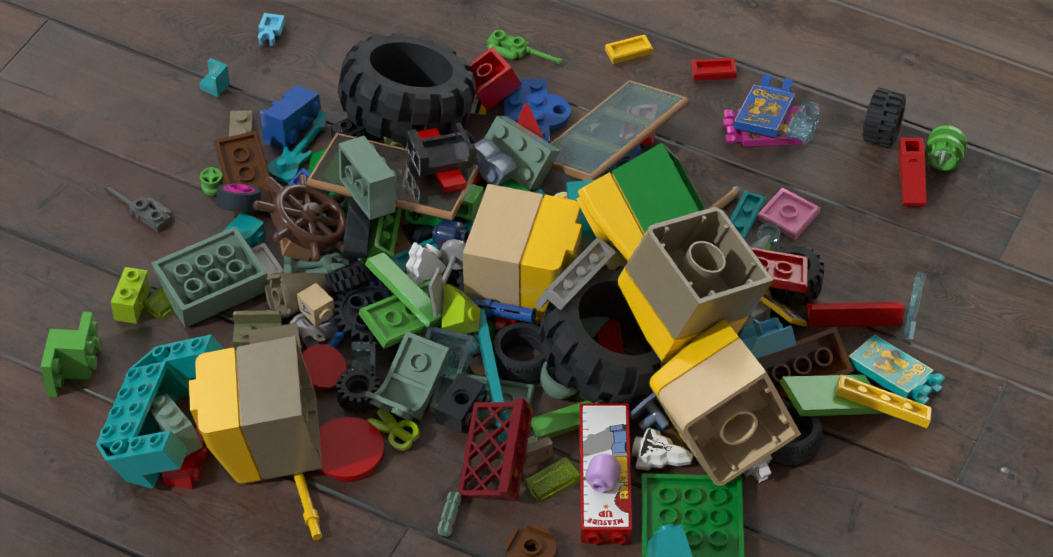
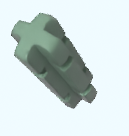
(449, 514)

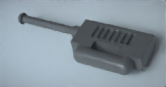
(142, 210)

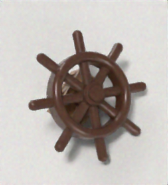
(300, 224)

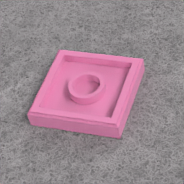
(789, 213)

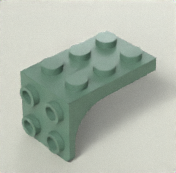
(411, 377)

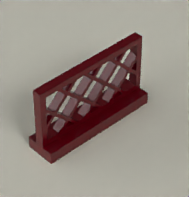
(514, 447)

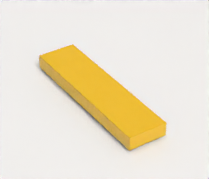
(883, 401)

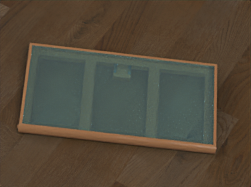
(614, 129)

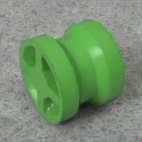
(210, 180)

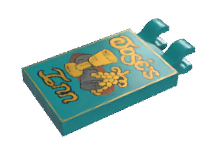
(896, 370)

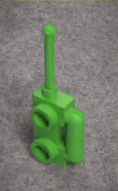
(514, 47)

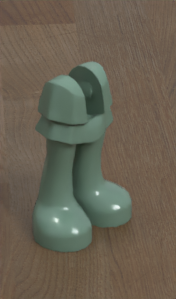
(326, 264)

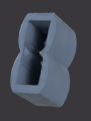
(493, 164)

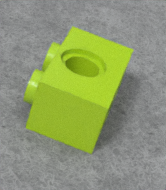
(129, 295)

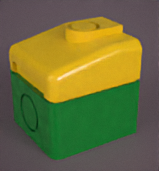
(637, 196)

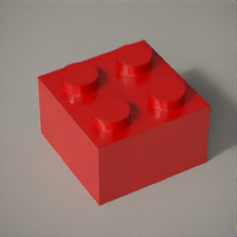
(493, 78)

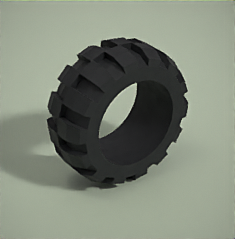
(405, 86)
(584, 362)

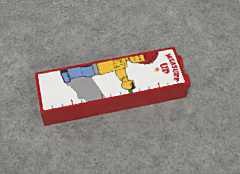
(606, 514)

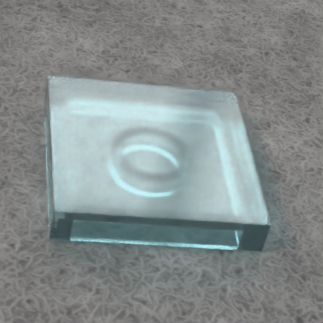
(914, 305)

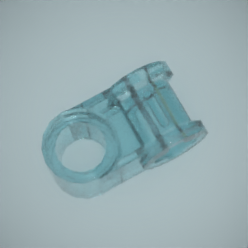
(804, 122)

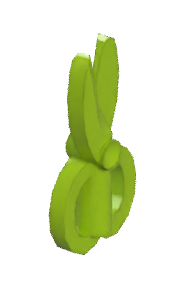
(396, 429)

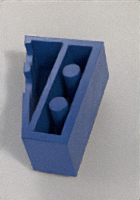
(289, 116)

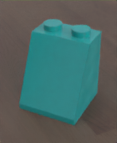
(669, 542)

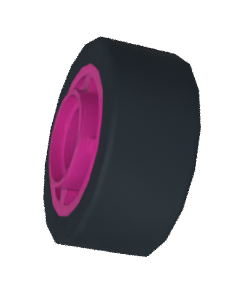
(237, 197)

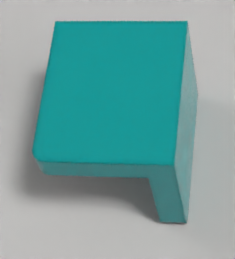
(217, 79)

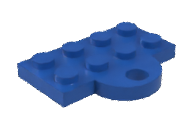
(541, 104)

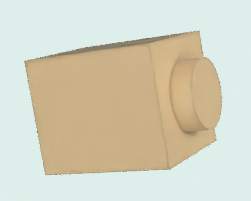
(315, 304)

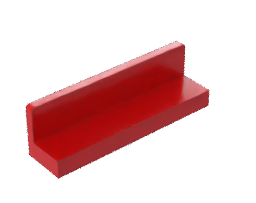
(855, 314)

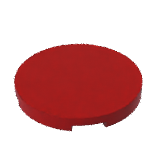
(350, 448)

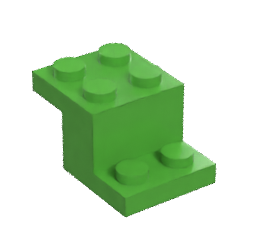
(70, 354)

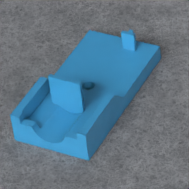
(767, 337)

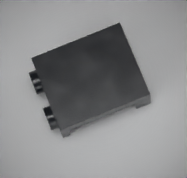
(441, 152)

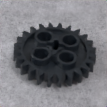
(347, 310)

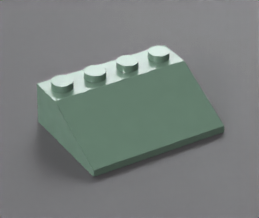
(211, 276)

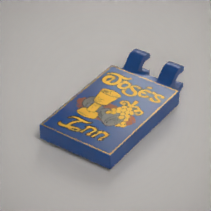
(766, 107)

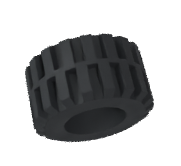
(884, 117)
(815, 276)

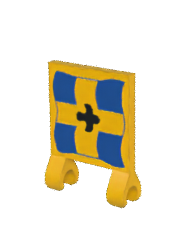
(781, 309)

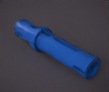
(526, 314)

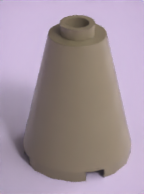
(284, 287)

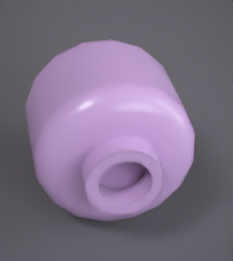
(603, 471)

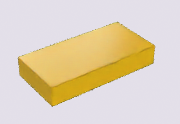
(629, 49)

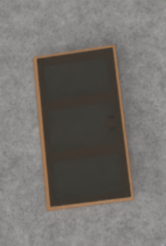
(413, 192)

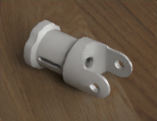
(309, 334)

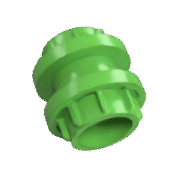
(946, 148)

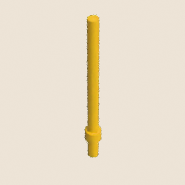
(310, 514)

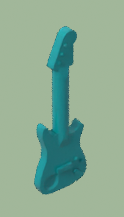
(288, 163)

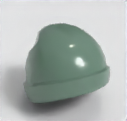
(553, 386)

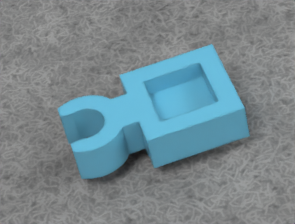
(270, 26)

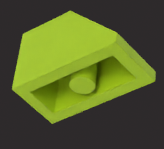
(459, 311)

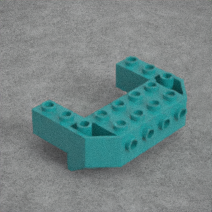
(129, 435)

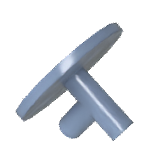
(656, 415)

